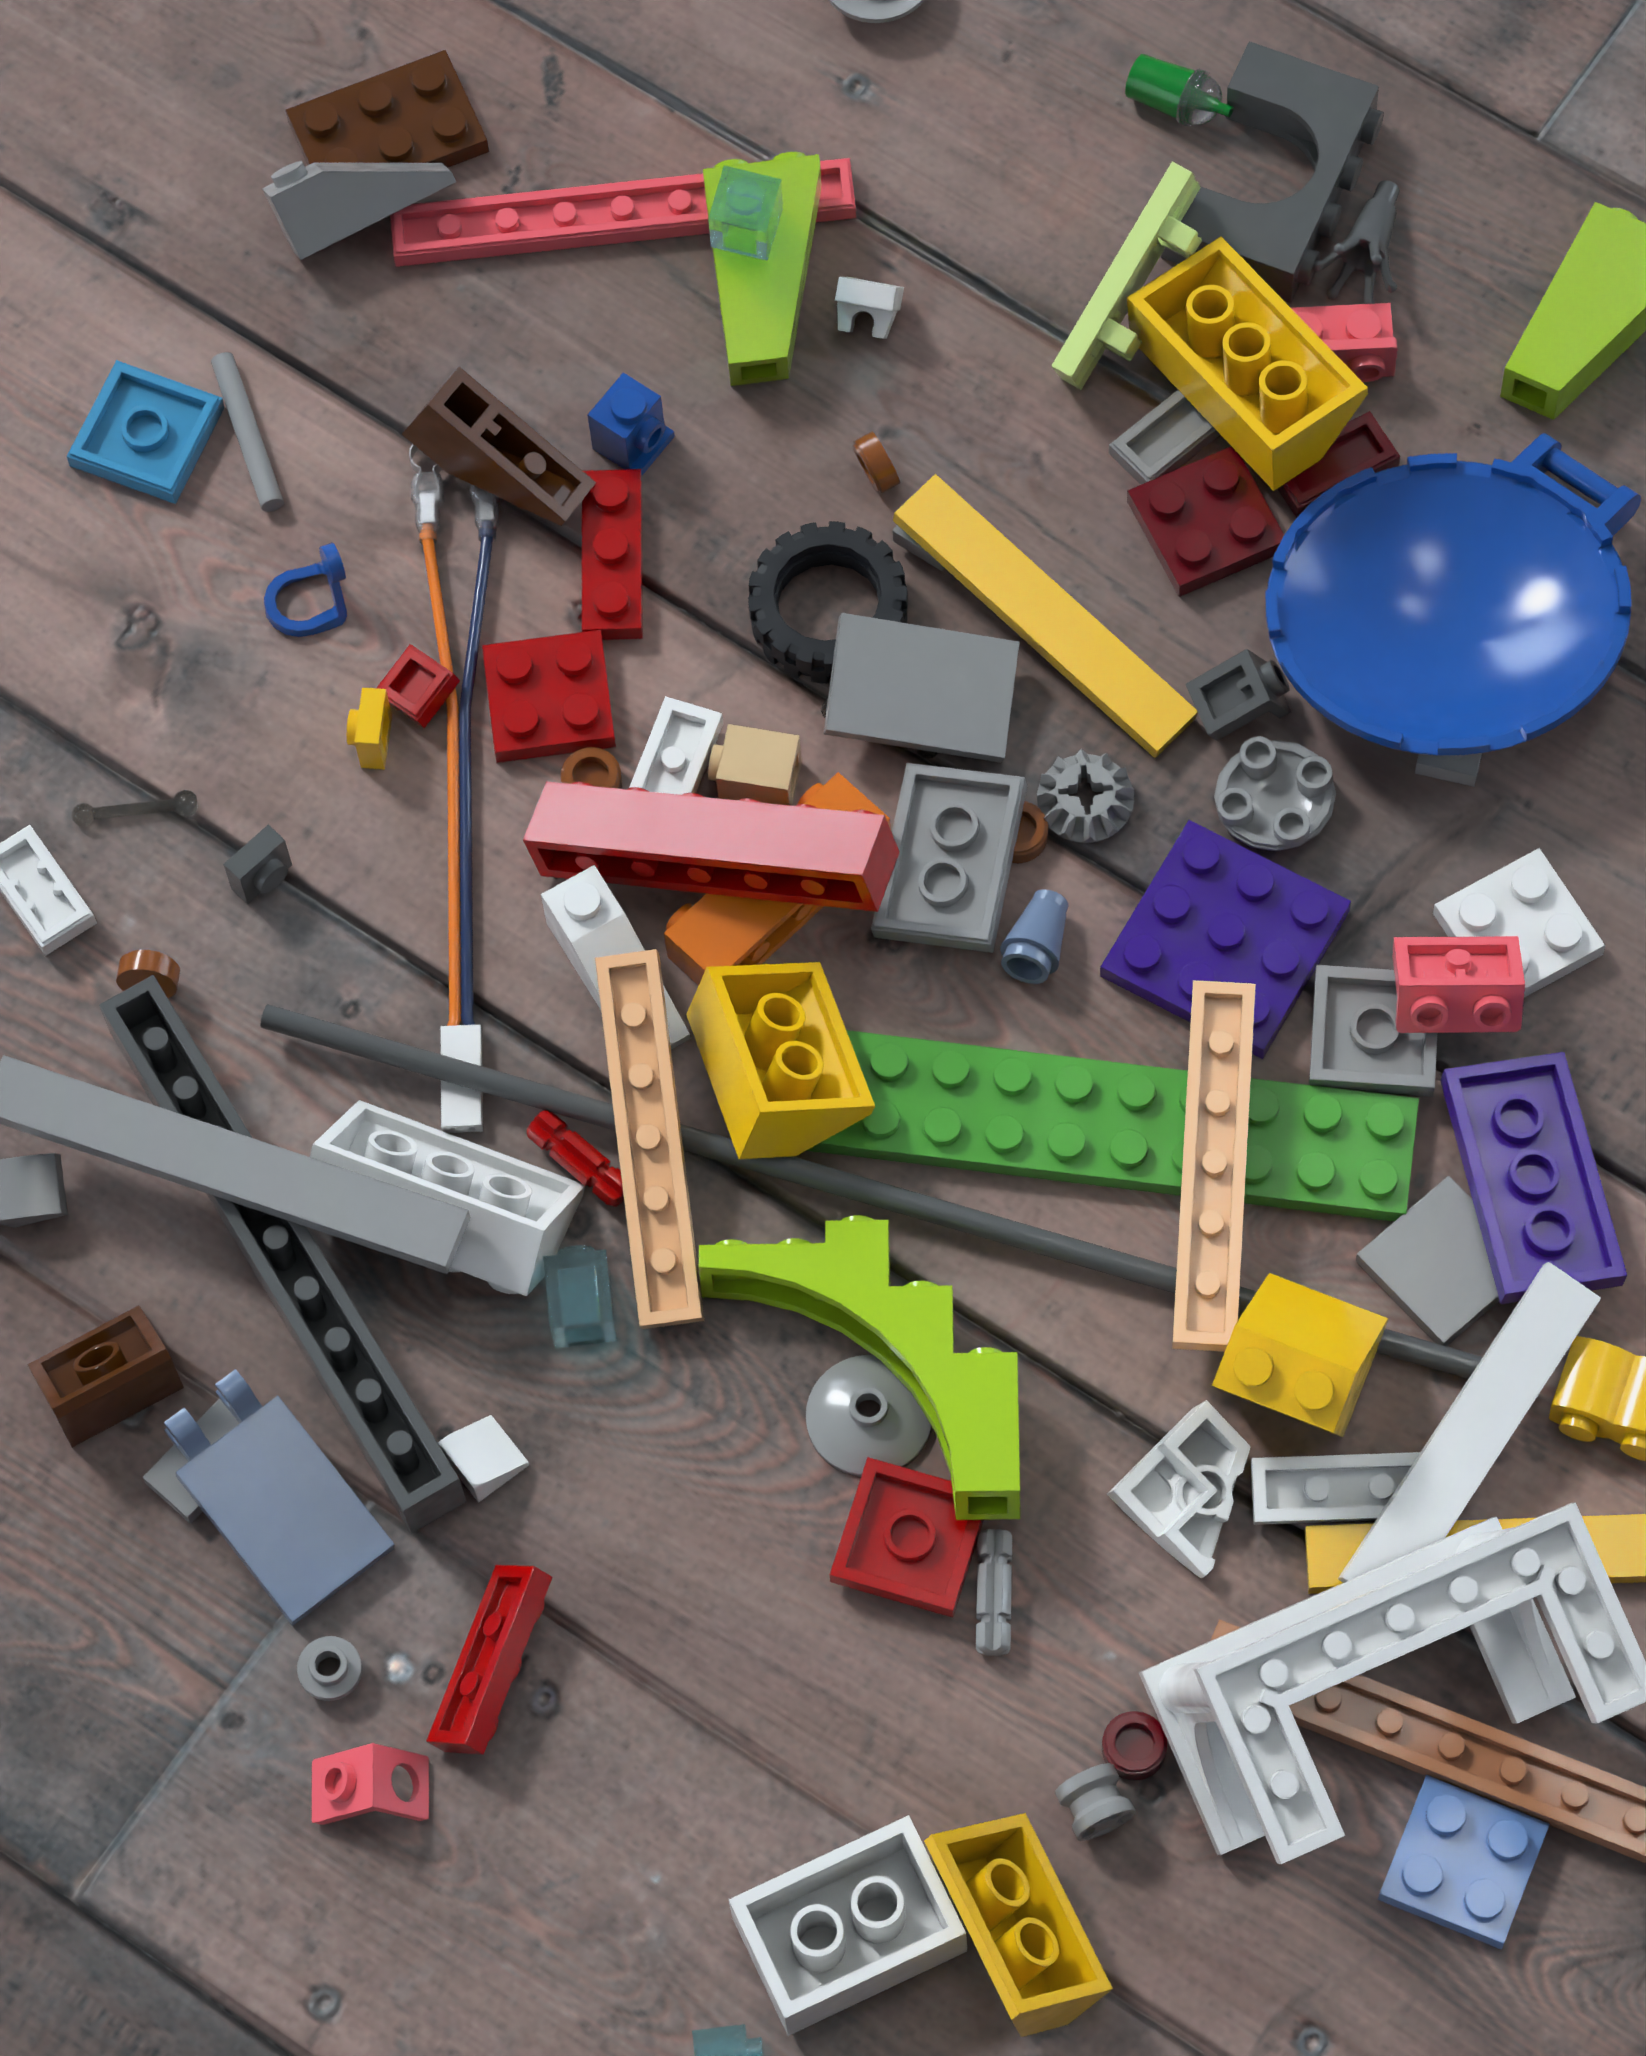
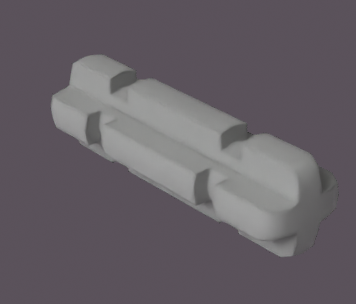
(994, 1592)

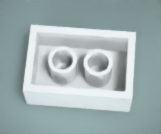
(848, 1925)

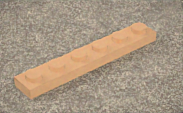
(649, 1139)
(1214, 1165)

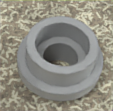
(334, 1686)

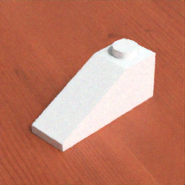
(593, 925)

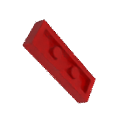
(613, 555)
(489, 1659)

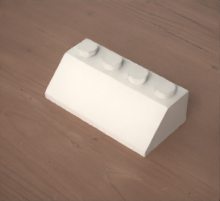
(512, 1205)

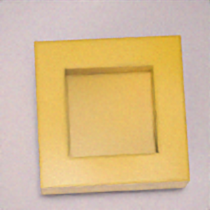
(370, 728)

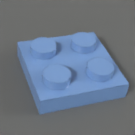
(1463, 1862)

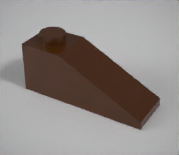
(496, 451)

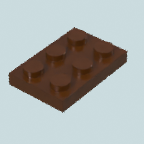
(392, 118)

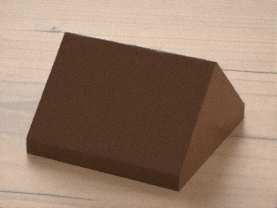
(106, 1375)

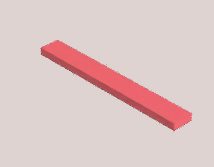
(577, 217)

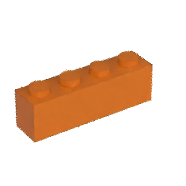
(750, 930)

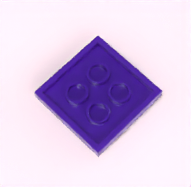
(1225, 919)

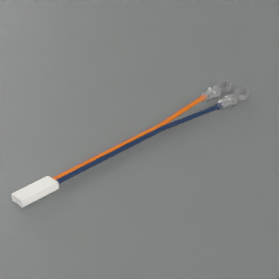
(459, 1105)

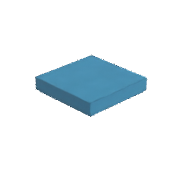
(145, 432)

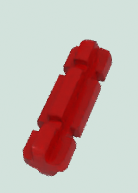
(577, 1157)

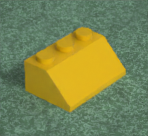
(777, 1057)
(1020, 1922)

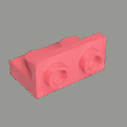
(1357, 335)
(1458, 984)

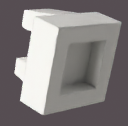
(862, 295)

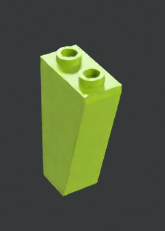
(765, 297)
(1585, 316)

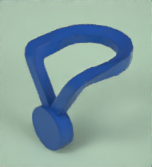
(332, 618)

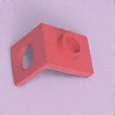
(361, 1783)

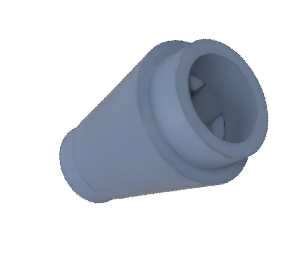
(1035, 941)

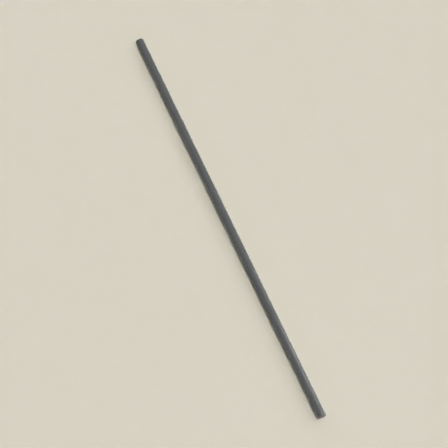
(805, 1173)

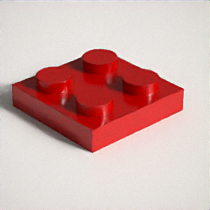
(548, 696)
(905, 1539)

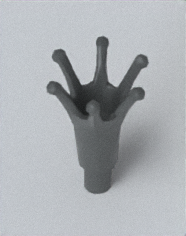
(1367, 244)

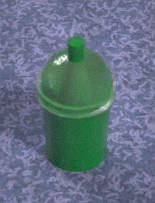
(1176, 91)

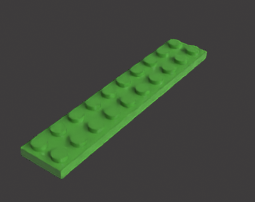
(1122, 1125)

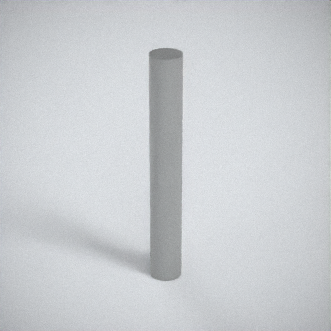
(247, 432)

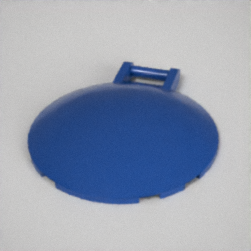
(1454, 599)

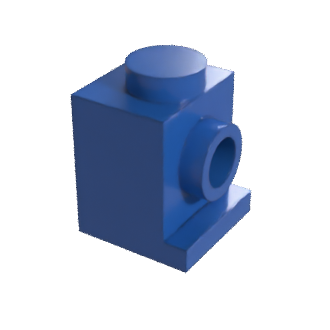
(629, 425)

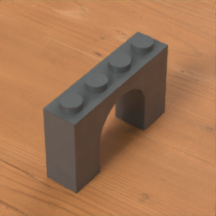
(1329, 122)

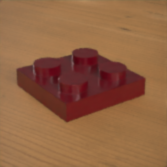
(1206, 520)

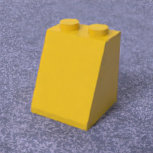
(1301, 1354)

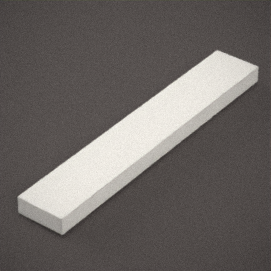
(1478, 1421)

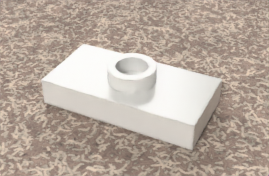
(41, 892)

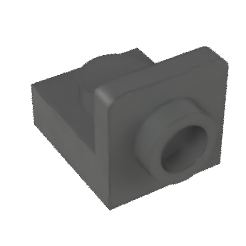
(1238, 693)

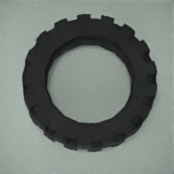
(816, 548)

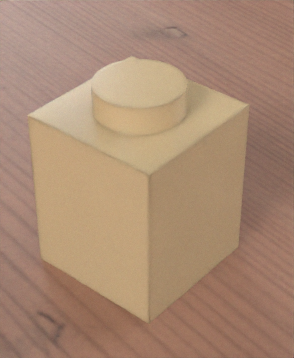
(756, 765)

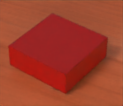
(418, 685)

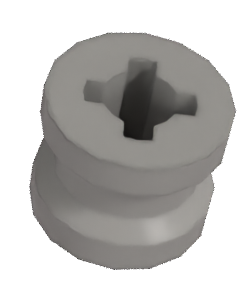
(1095, 1802)

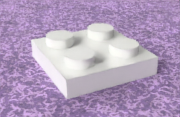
(1527, 903)

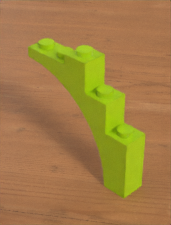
(907, 1327)

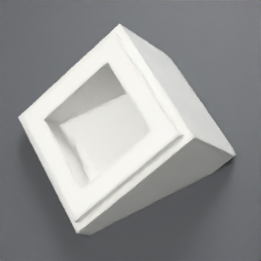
(483, 1456)

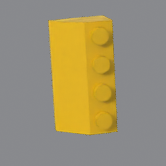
(1245, 361)

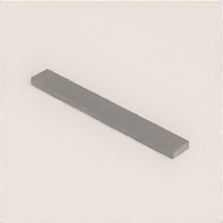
(230, 1165)

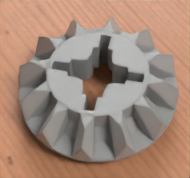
(1065, 813)

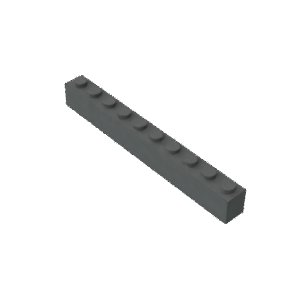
(294, 1273)

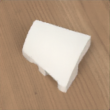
(1186, 1486)

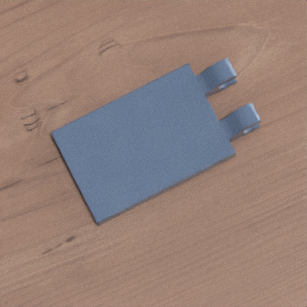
(277, 1501)

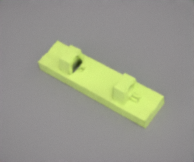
(1101, 320)

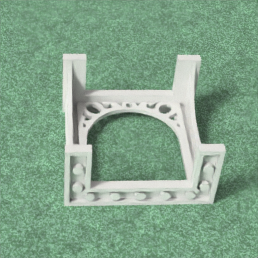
(1232, 1696)

